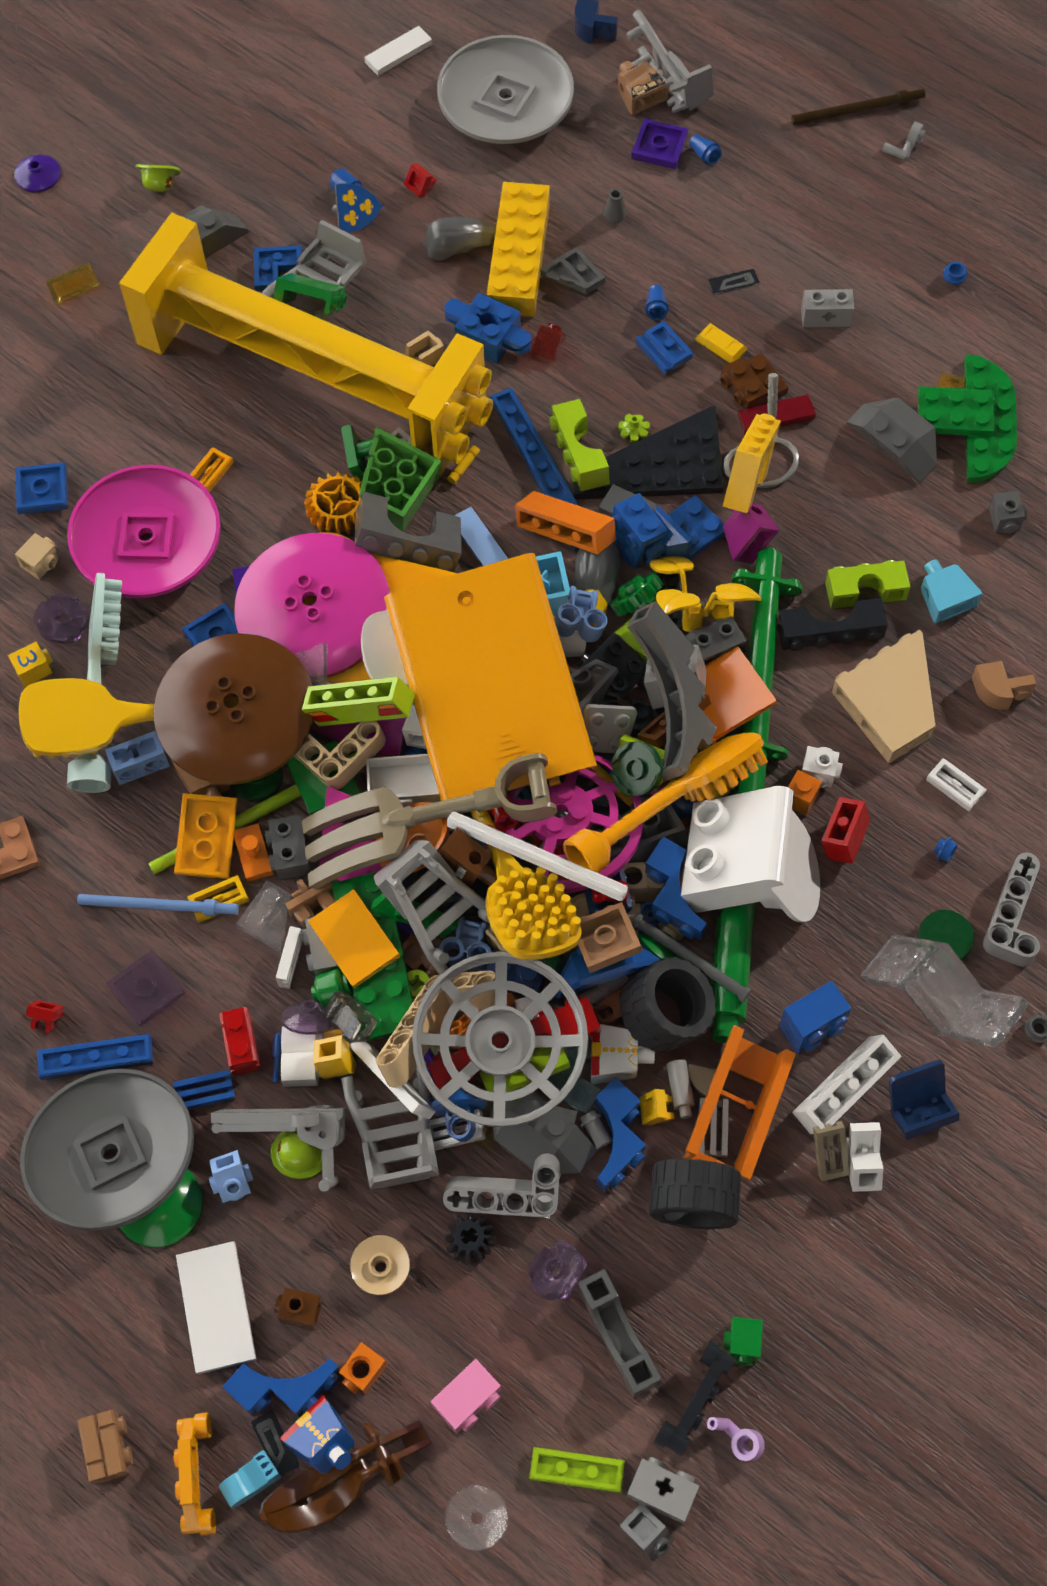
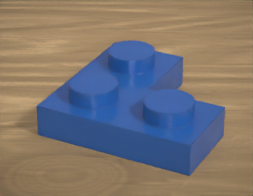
(271, 261)

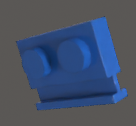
(664, 347)

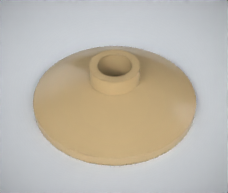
(379, 1250)

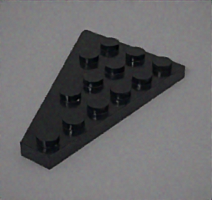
(670, 462)

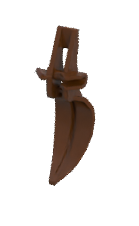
(319, 1498)

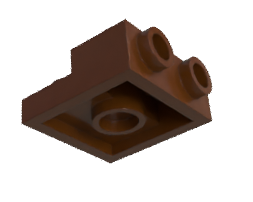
(749, 381)

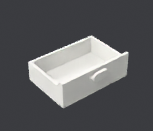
(406, 776)

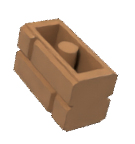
(104, 1446)

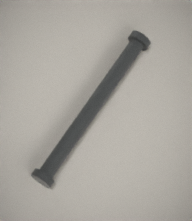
(684, 953)

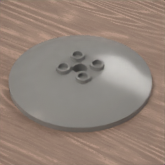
(501, 66)

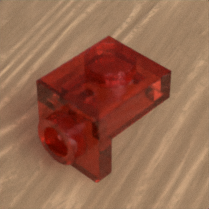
(548, 341)

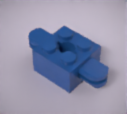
(474, 323)

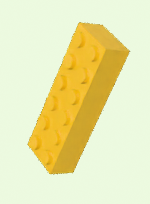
(519, 246)

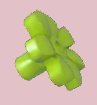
(634, 427)

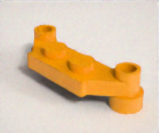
(187, 1488)

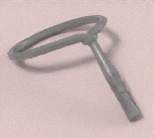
(772, 410)

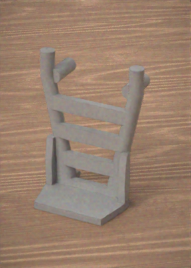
(686, 88)
(334, 243)
(390, 880)
(375, 1160)

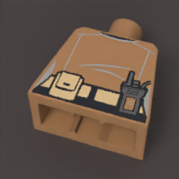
(641, 86)

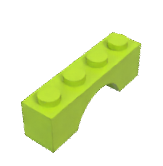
(587, 464)

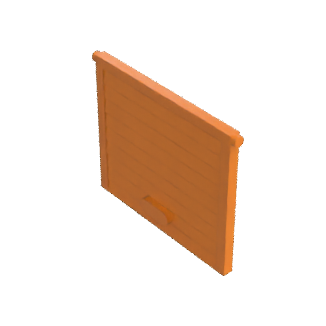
(734, 692)

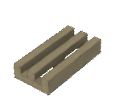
(828, 1132)

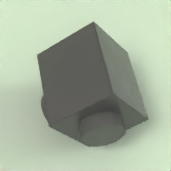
(1007, 512)

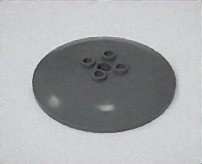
(85, 1119)

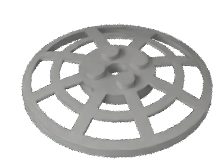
(495, 1020)

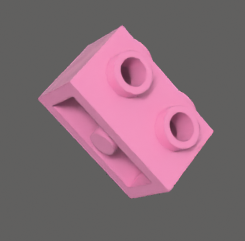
(467, 1397)

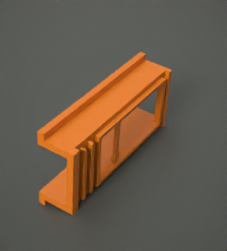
(755, 1064)

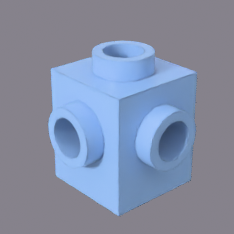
(230, 1177)

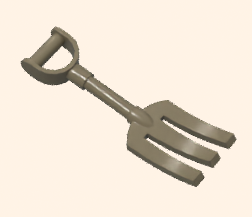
(395, 820)

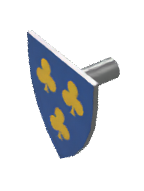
(355, 207)

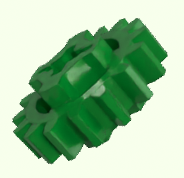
(636, 594)

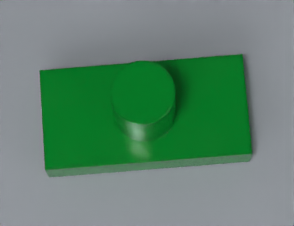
(355, 450)

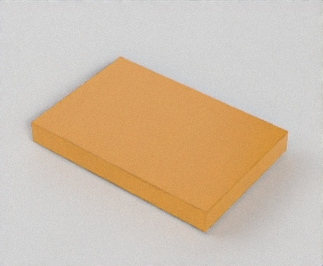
(205, 836)
(354, 938)

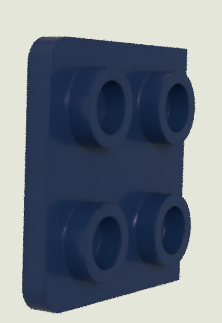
(921, 1100)

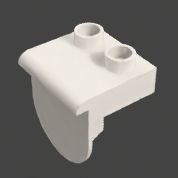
(751, 852)

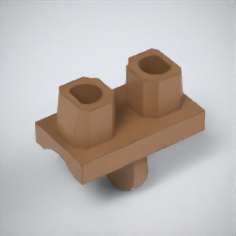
(307, 899)

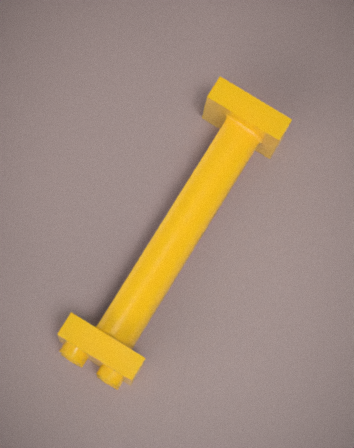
(174, 287)

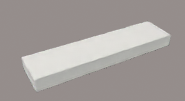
(405, 1092)

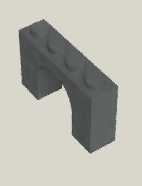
(379, 536)

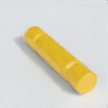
(464, 464)

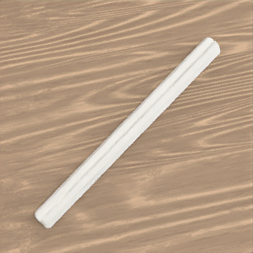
(538, 856)

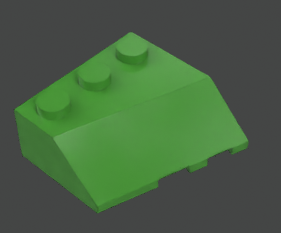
(399, 474)

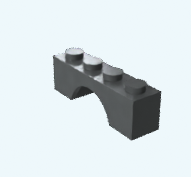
(622, 1343)

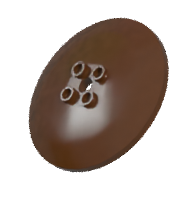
(238, 741)

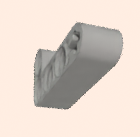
(1014, 905)
(502, 1188)

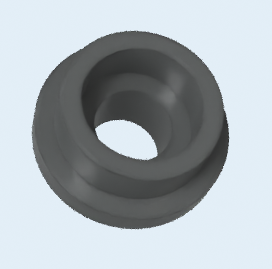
(1036, 1020)

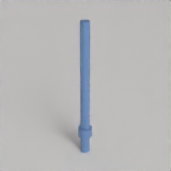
(208, 907)

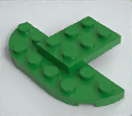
(980, 412)

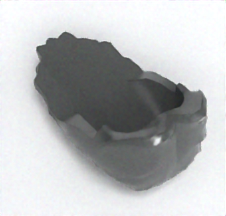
(457, 236)
(598, 571)

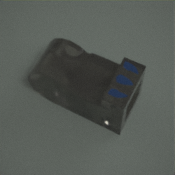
(349, 1017)

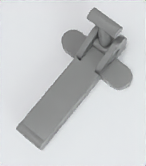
(315, 1125)

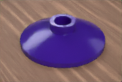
(37, 173)

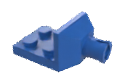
(690, 531)

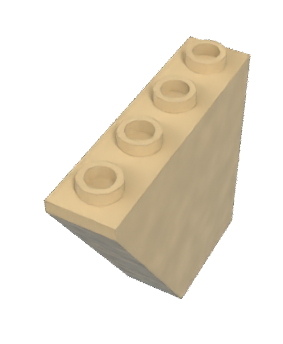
(891, 697)

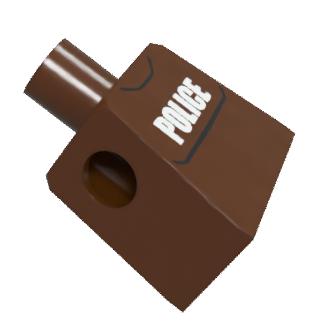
(468, 859)

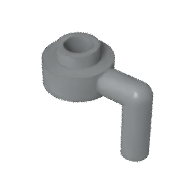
(915, 136)

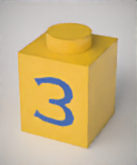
(31, 663)

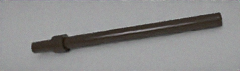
(900, 98)

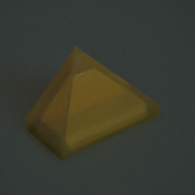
(71, 282)

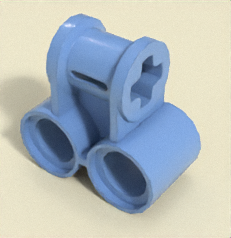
(581, 612)
(468, 942)

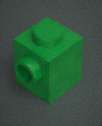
(744, 1340)

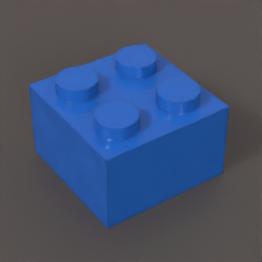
(815, 1018)

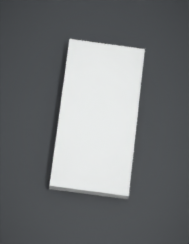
(215, 1308)

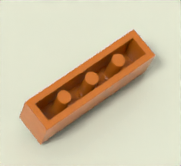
(565, 522)

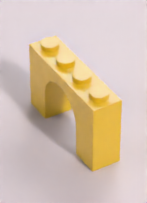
(751, 462)

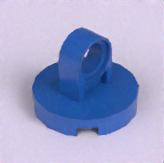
(465, 1101)

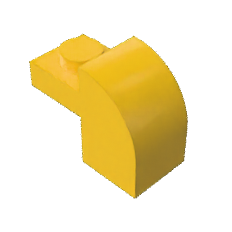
(333, 1055)

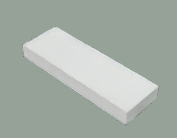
(398, 50)

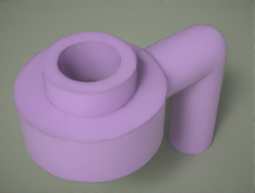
(740, 1438)

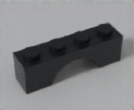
(800, 629)

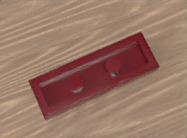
(788, 412)

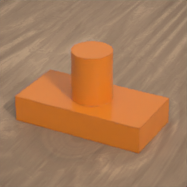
(252, 852)

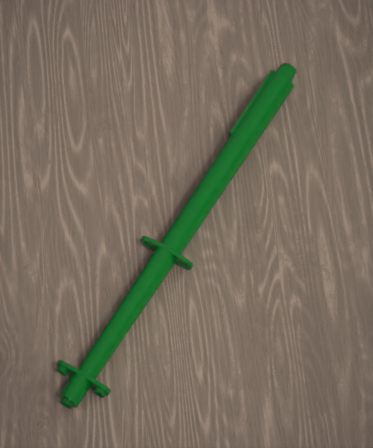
(736, 923)

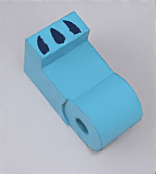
(249, 1480)

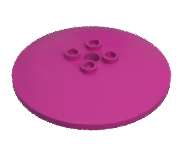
(138, 501)
(321, 565)

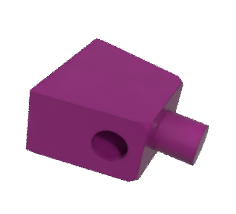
(749, 533)

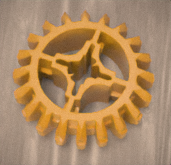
(332, 496)

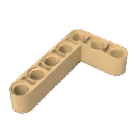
(338, 759)
(397, 1057)

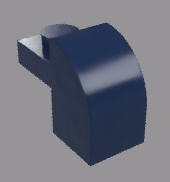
(591, 25)

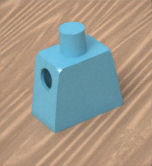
(948, 591)

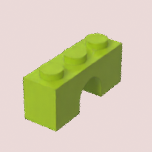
(887, 578)

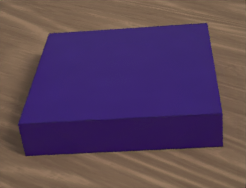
(659, 143)

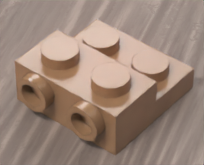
(607, 937)

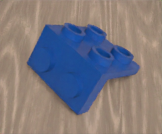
(635, 528)

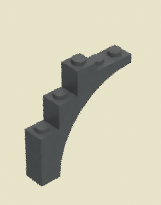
(681, 690)

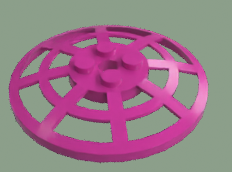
(580, 815)

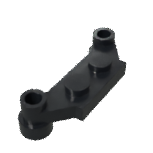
(675, 1437)

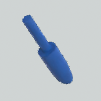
(276, 1055)

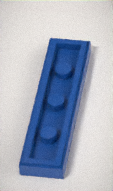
(95, 1056)

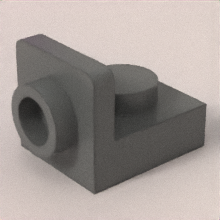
(647, 1532)

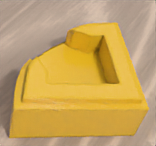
(721, 609)

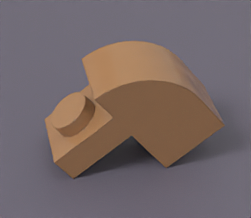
(996, 689)

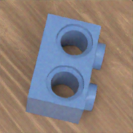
(137, 758)

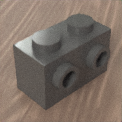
(717, 638)
(288, 847)

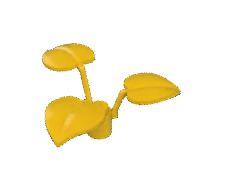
(675, 600)

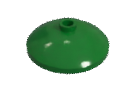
(170, 1220)

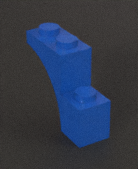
(669, 906)
(628, 1151)
(298, 1393)

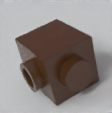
(298, 1308)

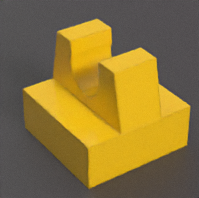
(654, 1107)

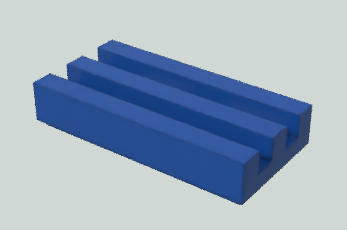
(205, 1079)

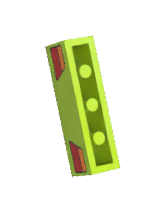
(358, 701)

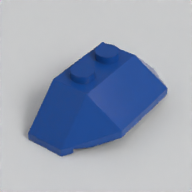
(578, 976)

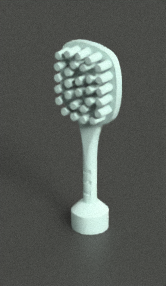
(91, 771)

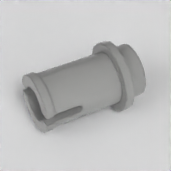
(595, 1129)

